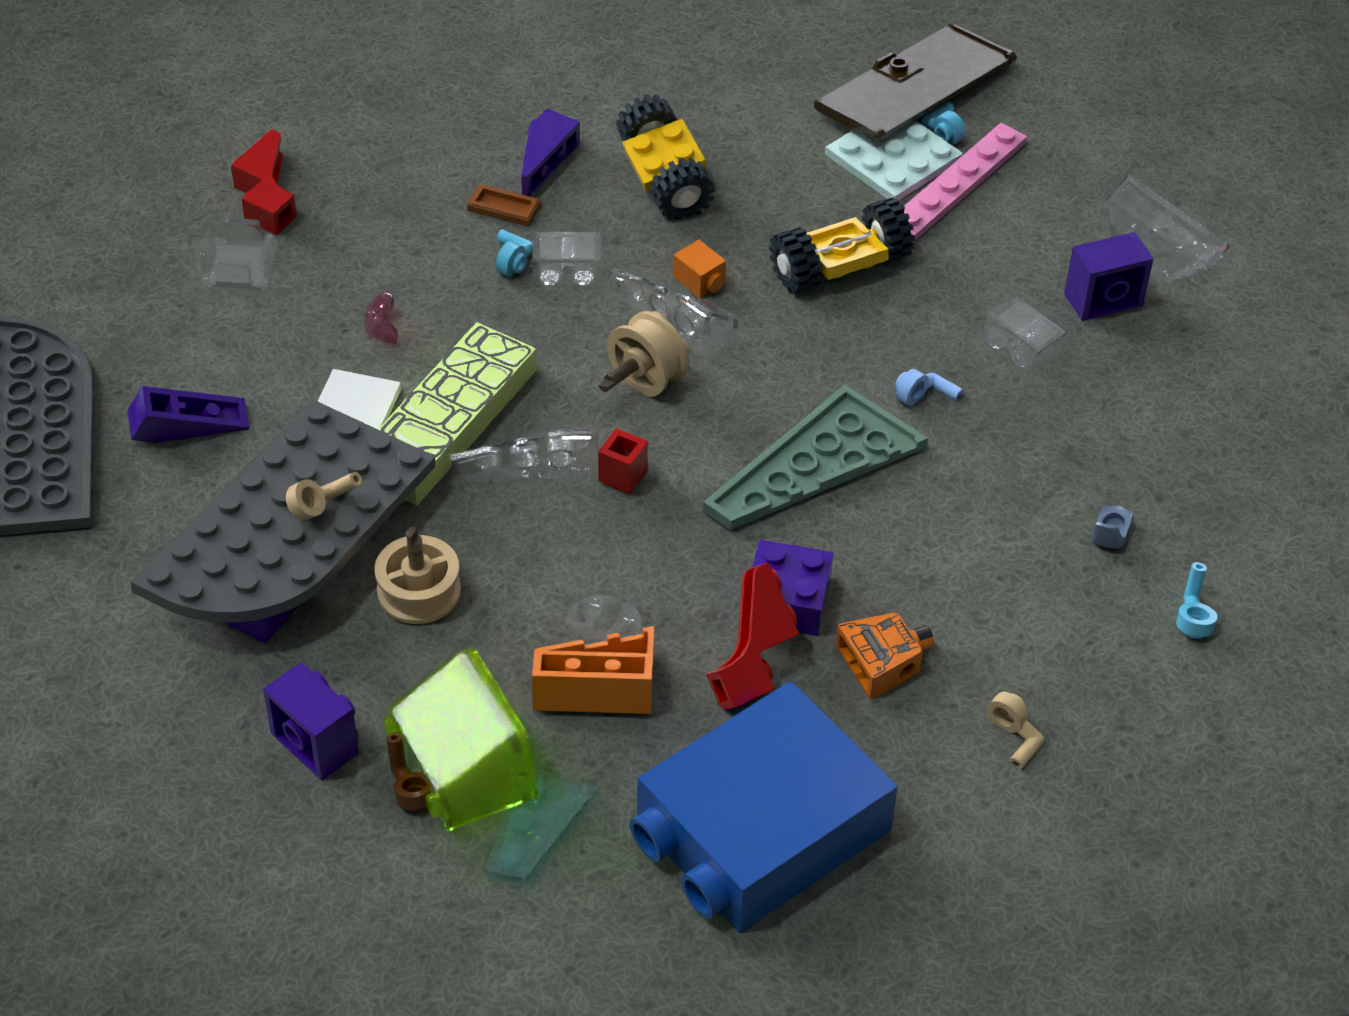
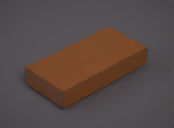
(504, 205)

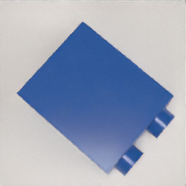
(762, 807)

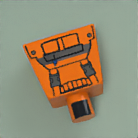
(882, 651)

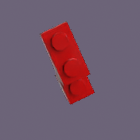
(258, 176)
(762, 624)

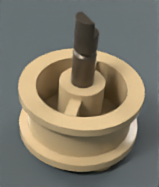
(646, 354)
(417, 578)

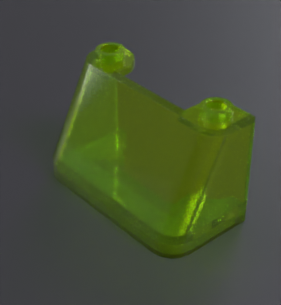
(465, 741)

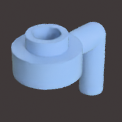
(913, 385)

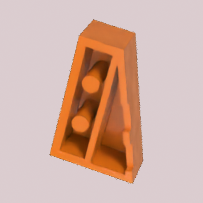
(595, 676)

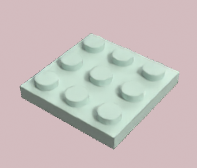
(896, 163)

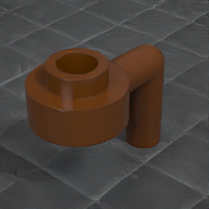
(409, 786)

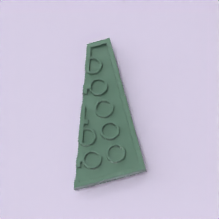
(823, 450)

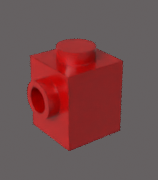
(623, 460)

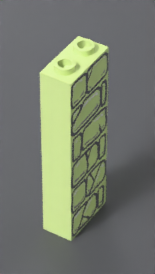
(461, 398)

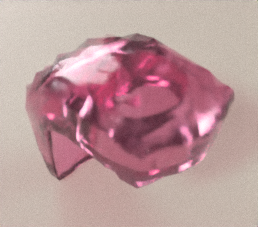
(374, 319)

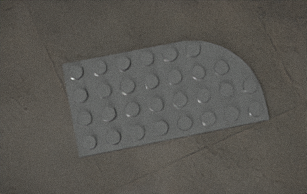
(44, 430)
(246, 548)

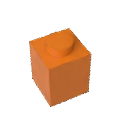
(699, 268)

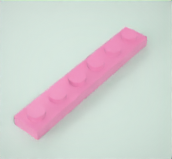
(962, 177)

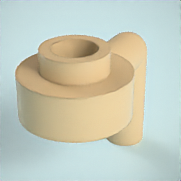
(308, 499)
(1012, 715)

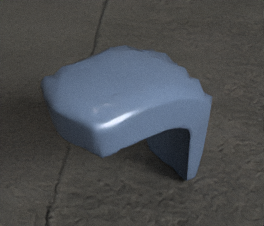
(1112, 527)

